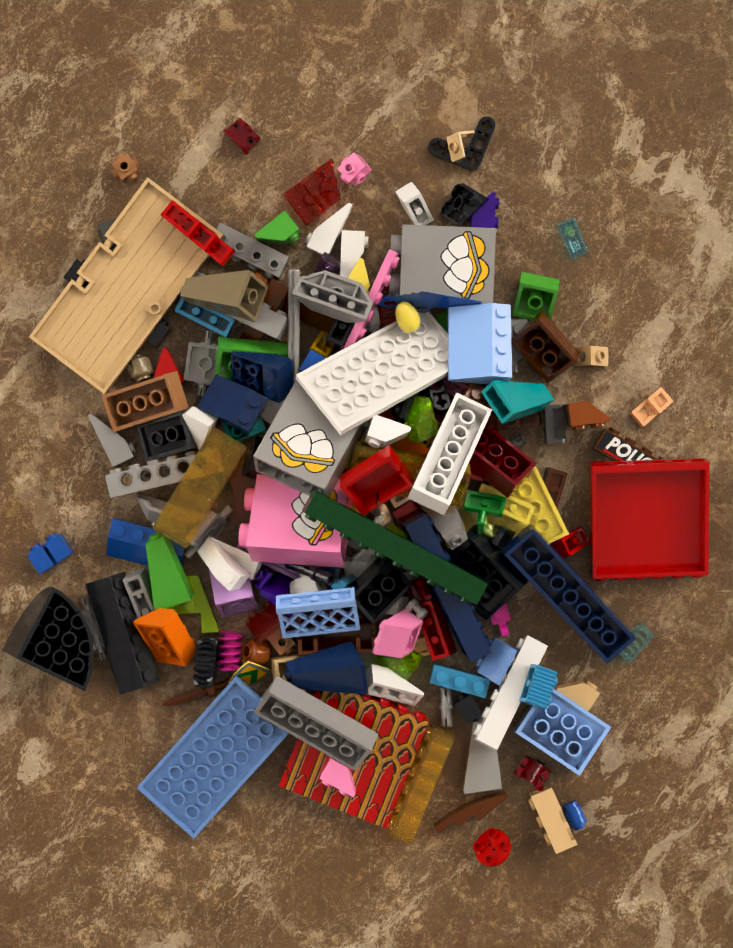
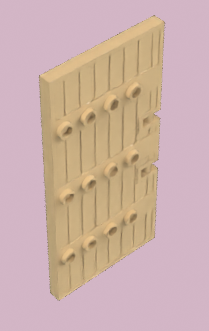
(127, 292)

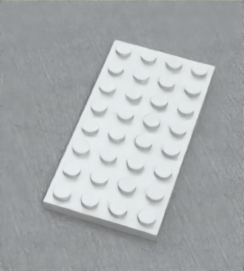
(377, 372)

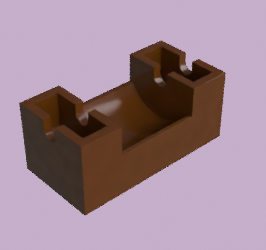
(362, 639)

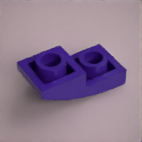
(263, 577)

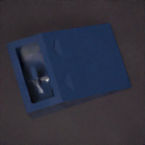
(264, 373)

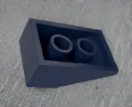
(233, 404)

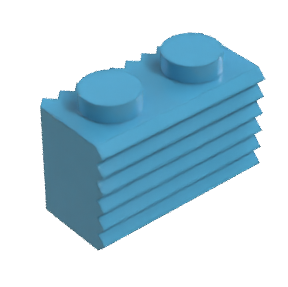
(539, 686)

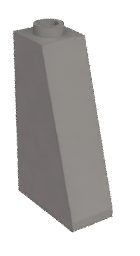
(449, 525)
(481, 766)

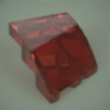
(314, 193)

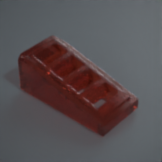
(387, 320)

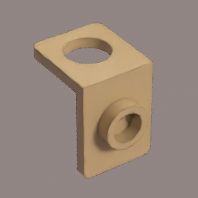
(456, 146)
(594, 356)

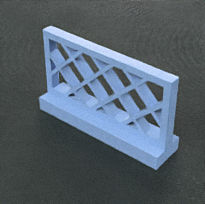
(316, 602)

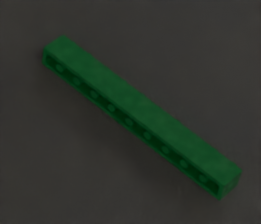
(391, 545)

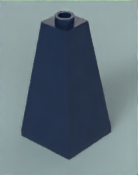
(329, 670)

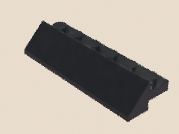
(124, 645)

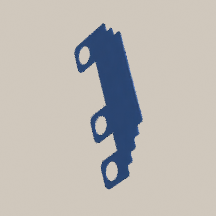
(428, 300)

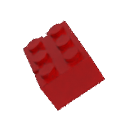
(377, 474)

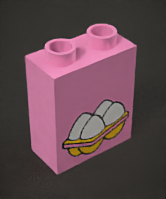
(281, 531)

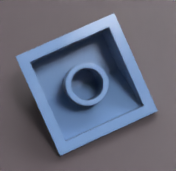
(497, 662)

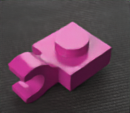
(500, 617)

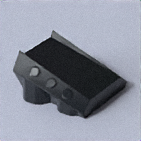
(462, 204)

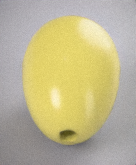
(407, 317)

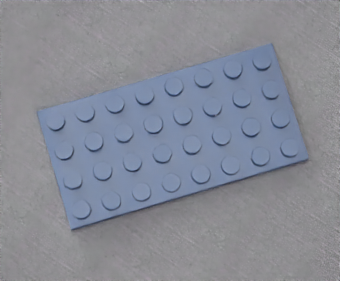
(212, 759)

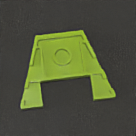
(199, 604)

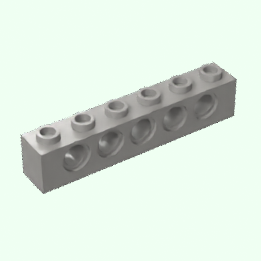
(118, 488)

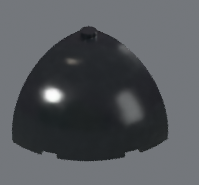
(54, 638)

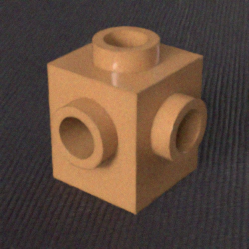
(129, 174)

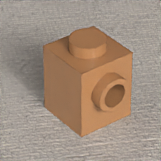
(281, 644)

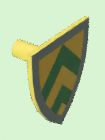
(251, 672)

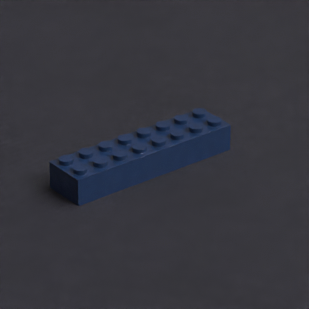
(568, 593)
(458, 614)

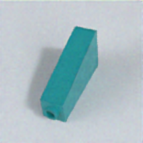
(516, 399)

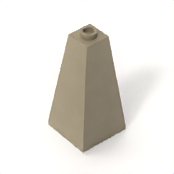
(229, 293)

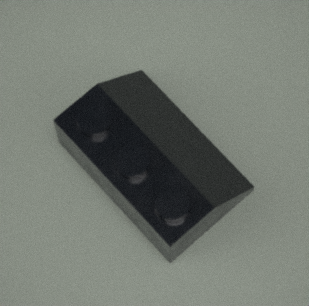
(379, 589)

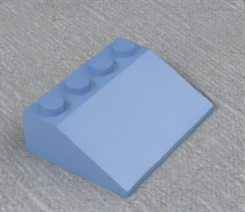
(479, 343)
(563, 731)

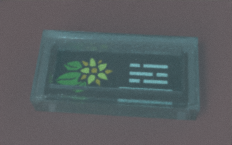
(572, 238)

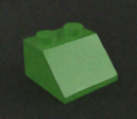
(279, 231)
(535, 295)

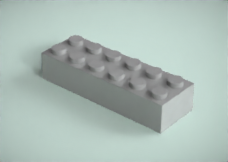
(316, 723)

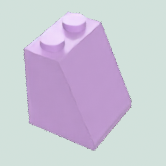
(235, 601)

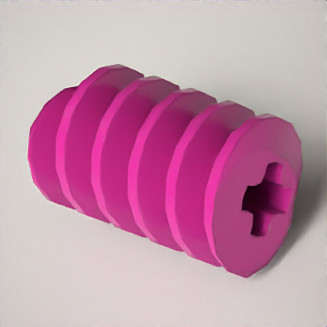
(230, 650)

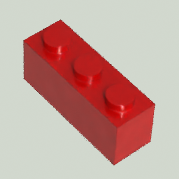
(436, 631)

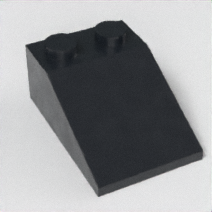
(165, 436)

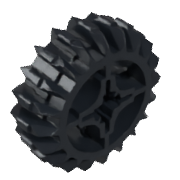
(205, 662)

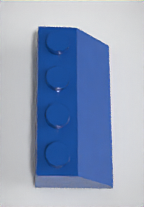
(129, 539)

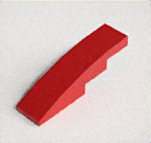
(197, 233)

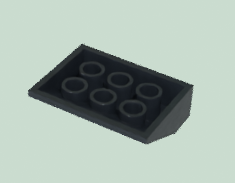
(490, 564)

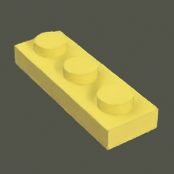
(513, 507)

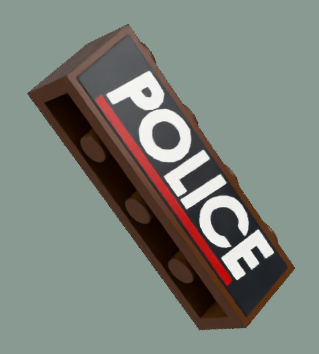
(620, 449)

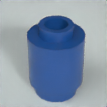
(574, 815)

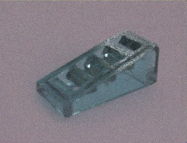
(634, 653)

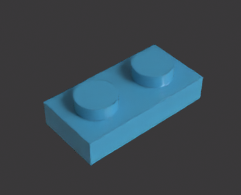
(343, 582)

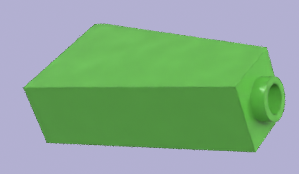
(166, 573)

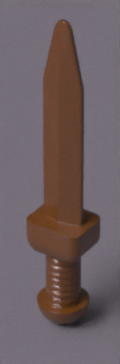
(196, 693)

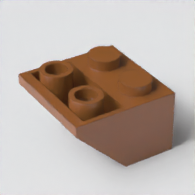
(582, 414)

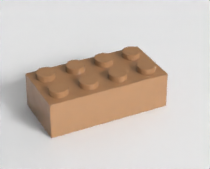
(145, 401)

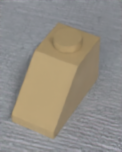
(580, 692)

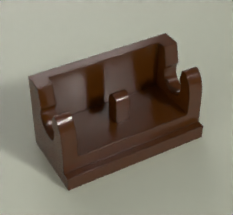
(555, 482)

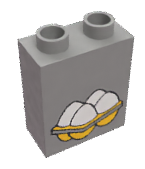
(445, 261)
(304, 446)

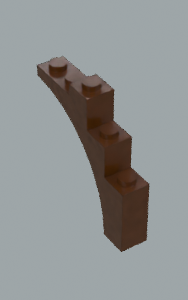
(239, 485)

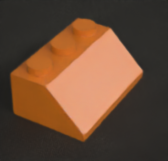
(166, 637)

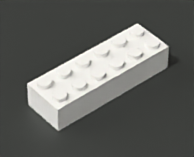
(450, 454)

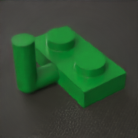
(485, 505)

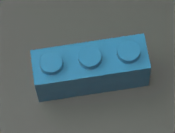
(207, 318)
(459, 680)

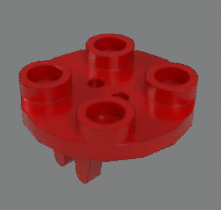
(485, 852)

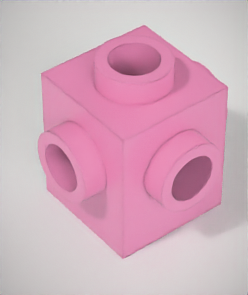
(354, 169)

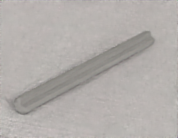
(293, 322)

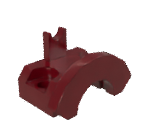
(242, 135)
(419, 591)
(532, 772)

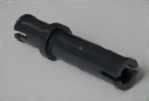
(316, 573)

